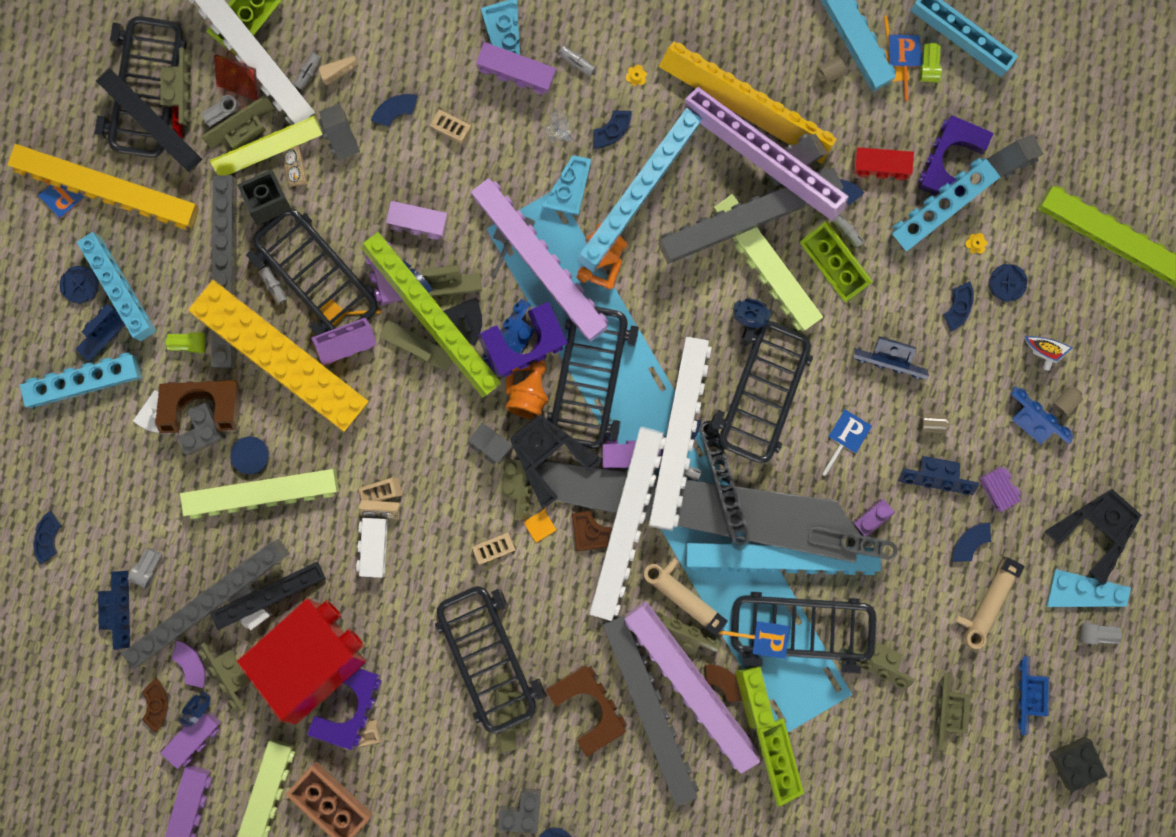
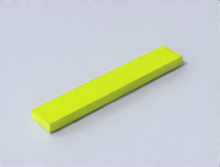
(267, 146)

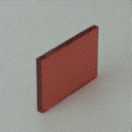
(236, 77)

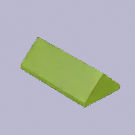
(251, 13)
(836, 261)
(780, 762)

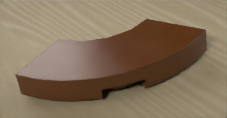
(725, 680)
(156, 705)

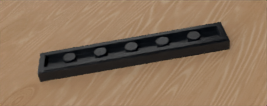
(267, 595)

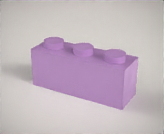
(417, 220)

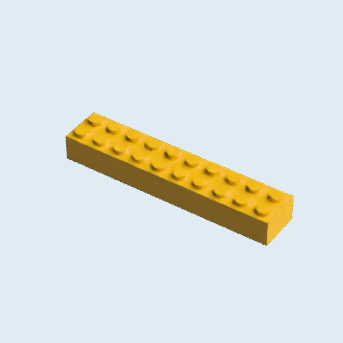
(277, 355)

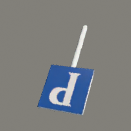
(848, 432)

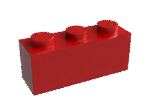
(883, 163)

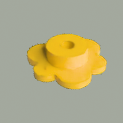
(635, 80)
(971, 243)

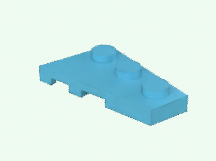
(570, 187)

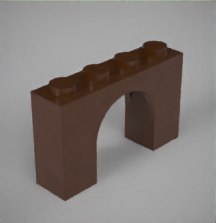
(175, 396)
(583, 682)

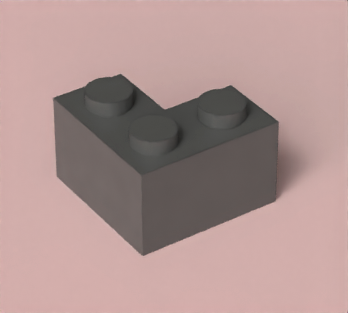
(337, 128)
(1016, 155)
(205, 431)
(490, 443)
(524, 817)

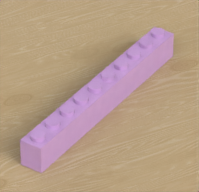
(767, 154)
(539, 260)
(693, 687)

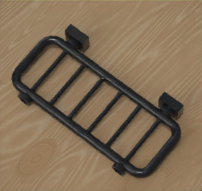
(118, 36)
(264, 255)
(718, 421)
(605, 427)
(491, 603)
(850, 658)

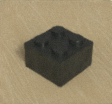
(264, 197)
(1078, 764)

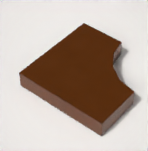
(589, 533)

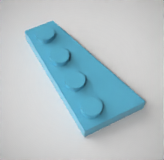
(502, 25)
(1082, 591)

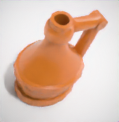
(611, 257)
(528, 396)

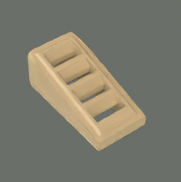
(336, 69)
(464, 133)
(395, 488)
(480, 560)

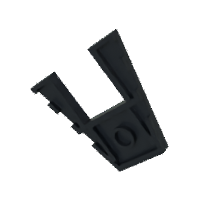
(536, 443)
(1110, 516)

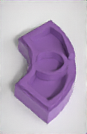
(190, 662)

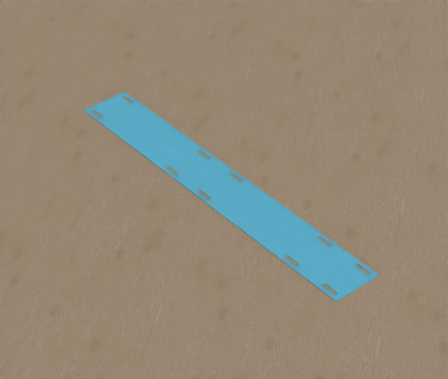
(794, 682)

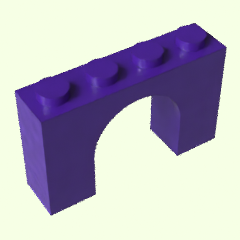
(954, 132)
(548, 339)
(348, 733)

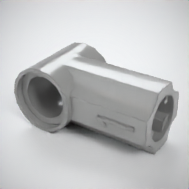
(219, 111)
(143, 572)
(1098, 634)

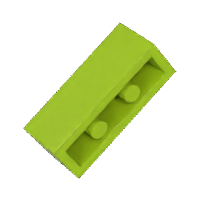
(754, 697)

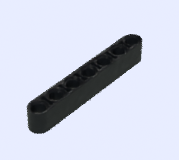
(149, 119)
(724, 494)

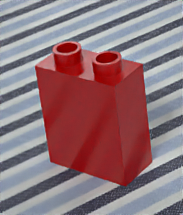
(303, 660)

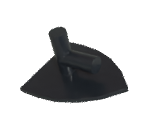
(467, 319)

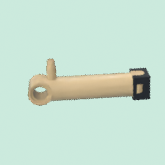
(685, 598)
(989, 608)

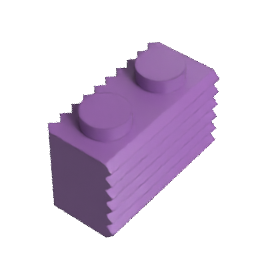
(1000, 489)
(873, 517)

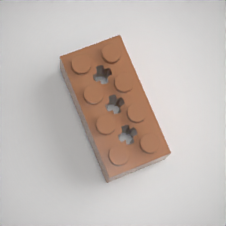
(329, 790)

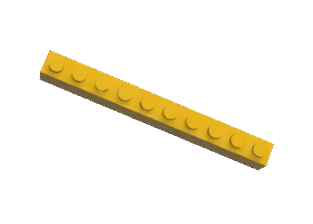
(741, 98)
(104, 186)

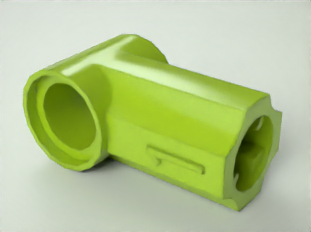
(930, 69)
(191, 342)

